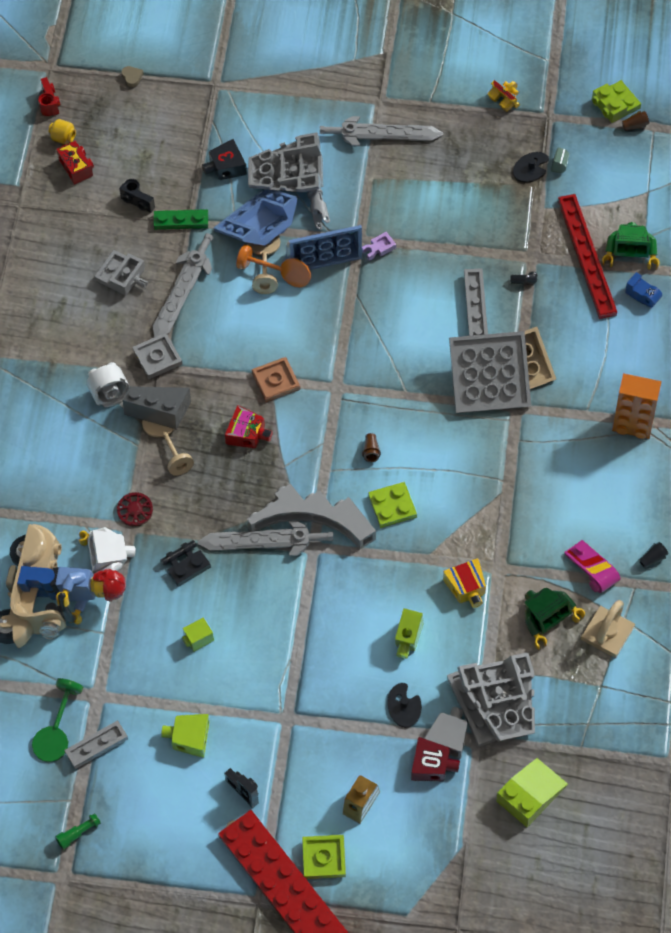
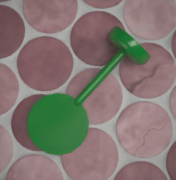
(51, 741)

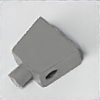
(449, 731)

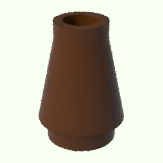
(636, 121)
(371, 450)

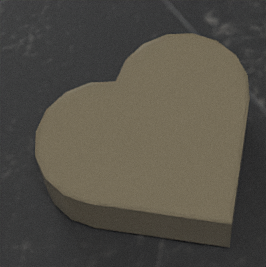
(132, 75)

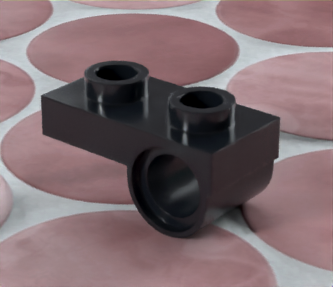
(136, 197)

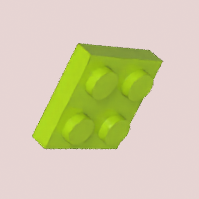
(392, 504)
(324, 856)

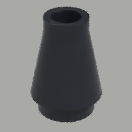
(654, 554)

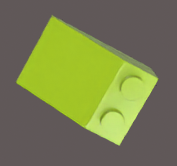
(530, 792)

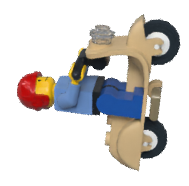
(40, 577)

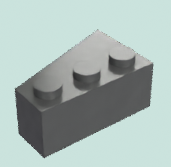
(157, 404)

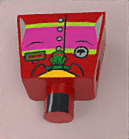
(246, 429)

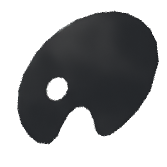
(528, 169)
(407, 710)

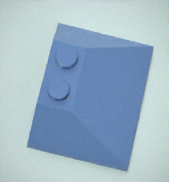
(260, 218)

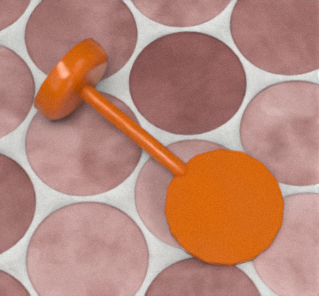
(292, 270)

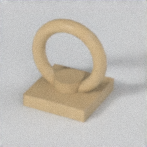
(608, 629)

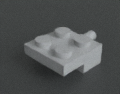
(121, 272)

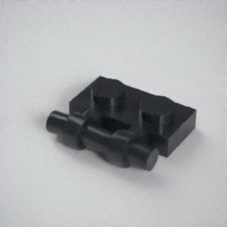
(187, 568)

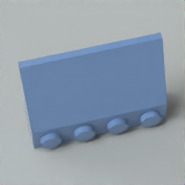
(327, 247)

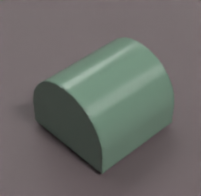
(560, 160)

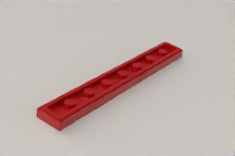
(587, 256)

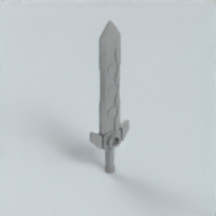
(352, 131)
(193, 265)
(284, 538)

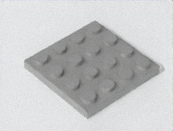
(490, 372)

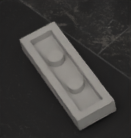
(96, 744)

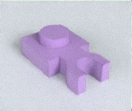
(381, 244)

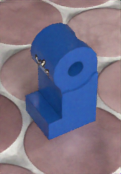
(642, 291)

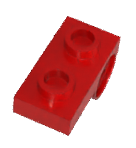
(47, 101)

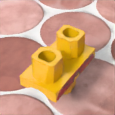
(498, 91)

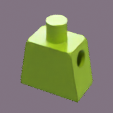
(409, 626)
(188, 733)

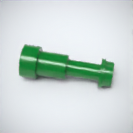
(64, 839)

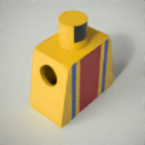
(466, 582)

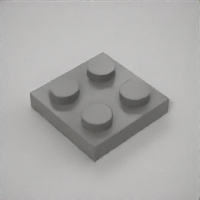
(157, 355)

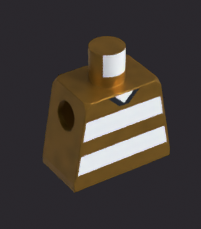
(362, 797)

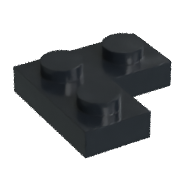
(244, 787)

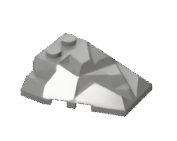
(289, 168)
(502, 695)

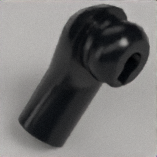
(530, 279)

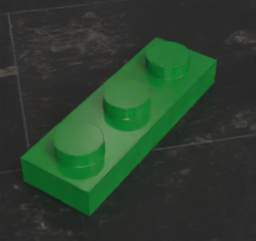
(181, 219)

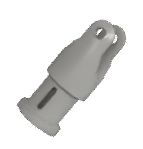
(318, 207)

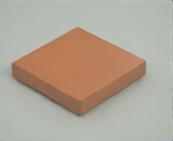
(275, 379)

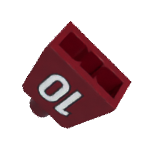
(432, 761)

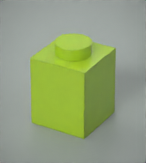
(197, 634)

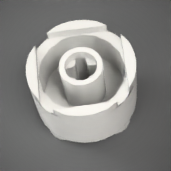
(107, 385)

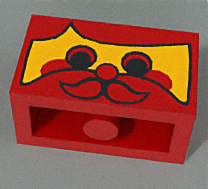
(75, 162)

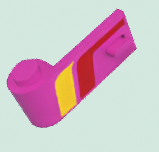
(599, 570)

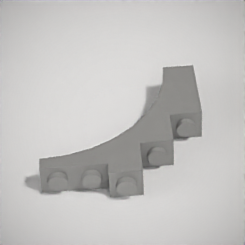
(315, 508)

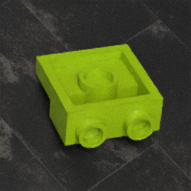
(615, 101)

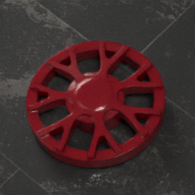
(135, 509)

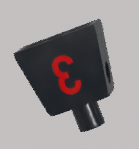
(225, 161)

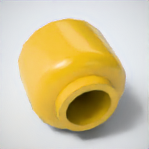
(62, 131)

